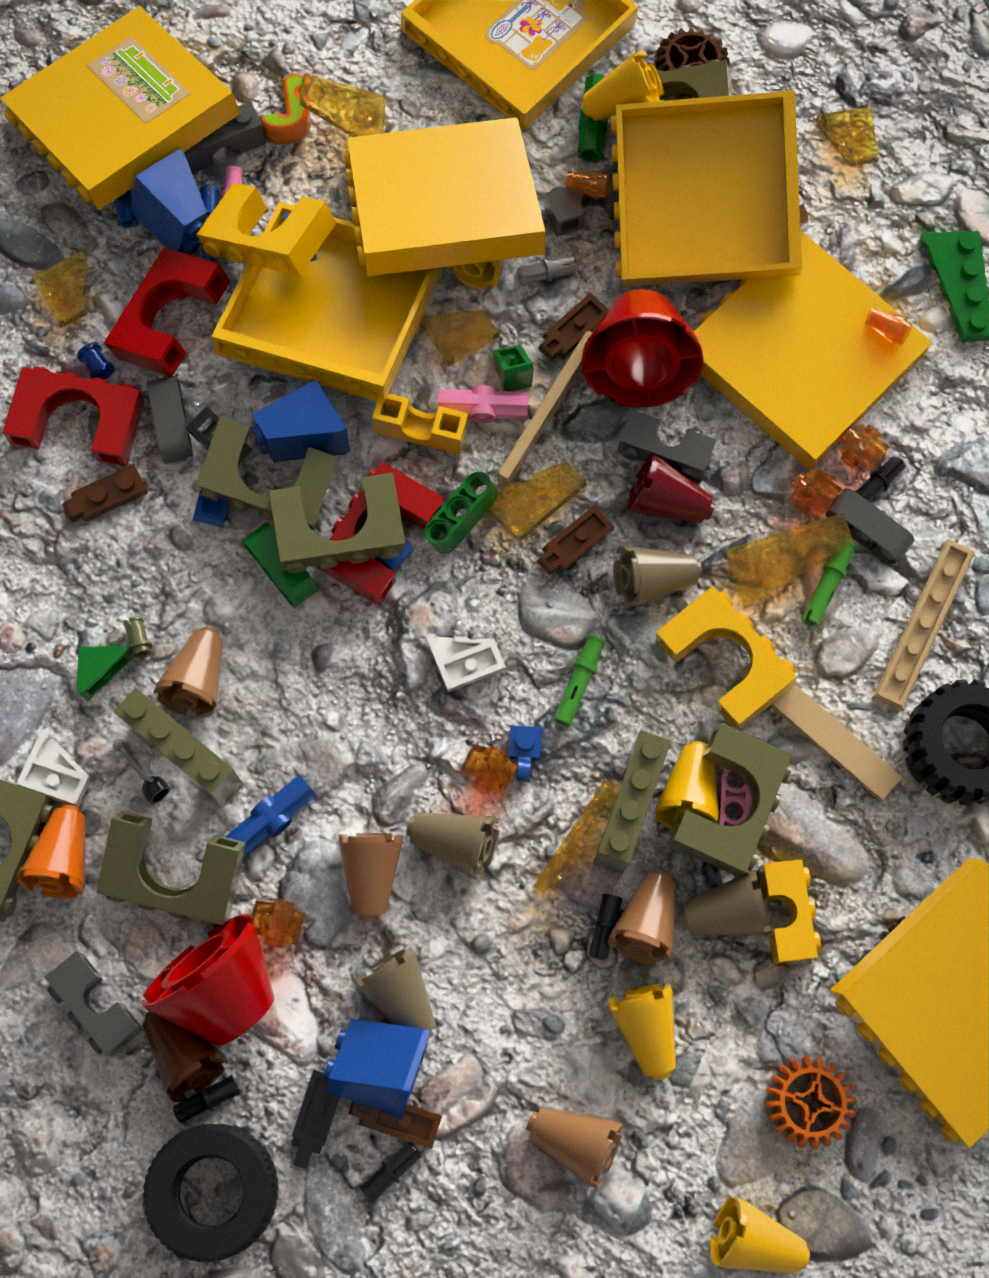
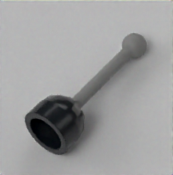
(154, 787)

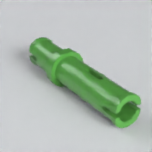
(833, 572)
(584, 668)

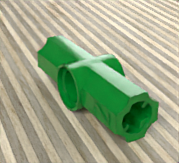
(591, 132)

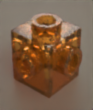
(872, 446)
(814, 492)
(494, 771)
(277, 922)

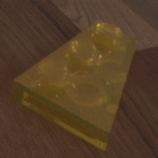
(344, 106)
(530, 503)

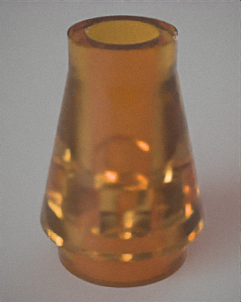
(590, 183)
(889, 325)

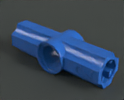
(273, 814)

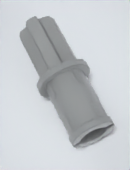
(546, 270)

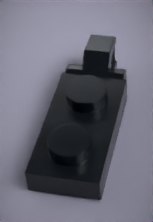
(313, 1119)

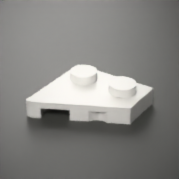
(464, 659)
(53, 772)

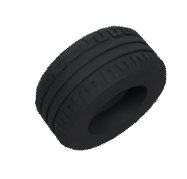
(164, 1202)

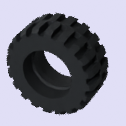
(927, 747)

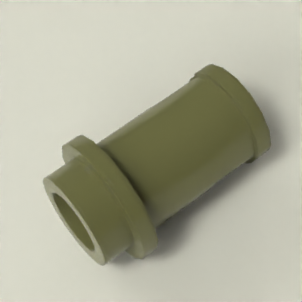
(138, 642)

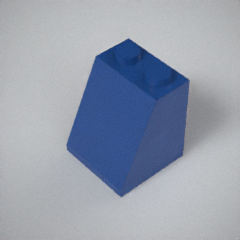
(170, 203)
(300, 422)
(377, 1064)

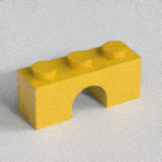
(438, 430)
(789, 884)

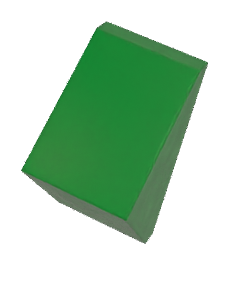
(513, 368)
(98, 666)

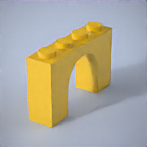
(283, 249)
(715, 617)

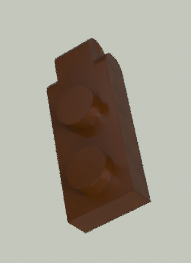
(570, 329)
(105, 494)
(575, 541)
(416, 1125)

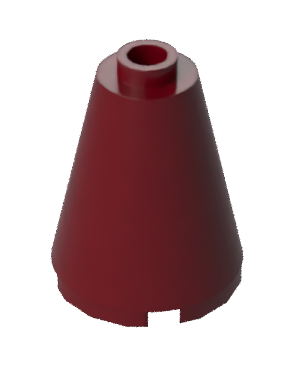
(668, 494)

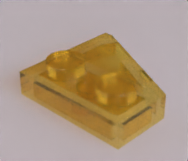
(851, 134)
(459, 333)

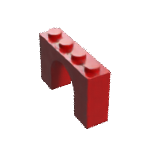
(169, 278)
(42, 392)
(372, 578)

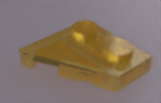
(65, 288)

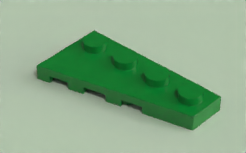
(962, 278)

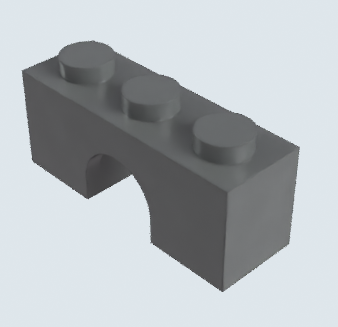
(242, 131)
(566, 207)
(640, 441)
(73, 984)

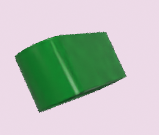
(459, 527)
(263, 548)

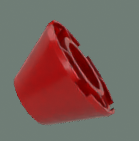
(642, 351)
(216, 986)

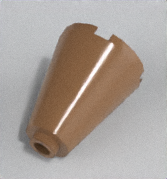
(193, 675)
(370, 870)
(648, 921)
(577, 1141)

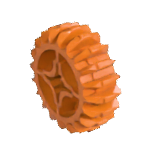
(806, 1117)

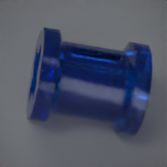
(95, 361)

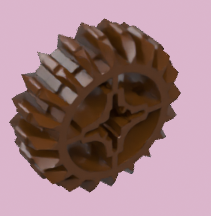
(687, 49)

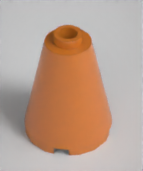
(58, 856)

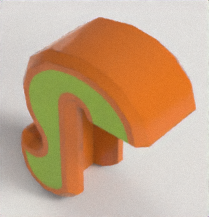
(297, 120)

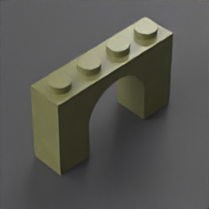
(698, 81)
(222, 479)
(303, 548)
(179, 746)
(763, 771)
(632, 802)
(26, 816)
(128, 878)

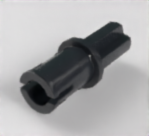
(881, 479)
(603, 926)
(206, 1099)
(390, 1171)

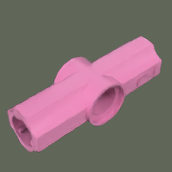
(485, 403)

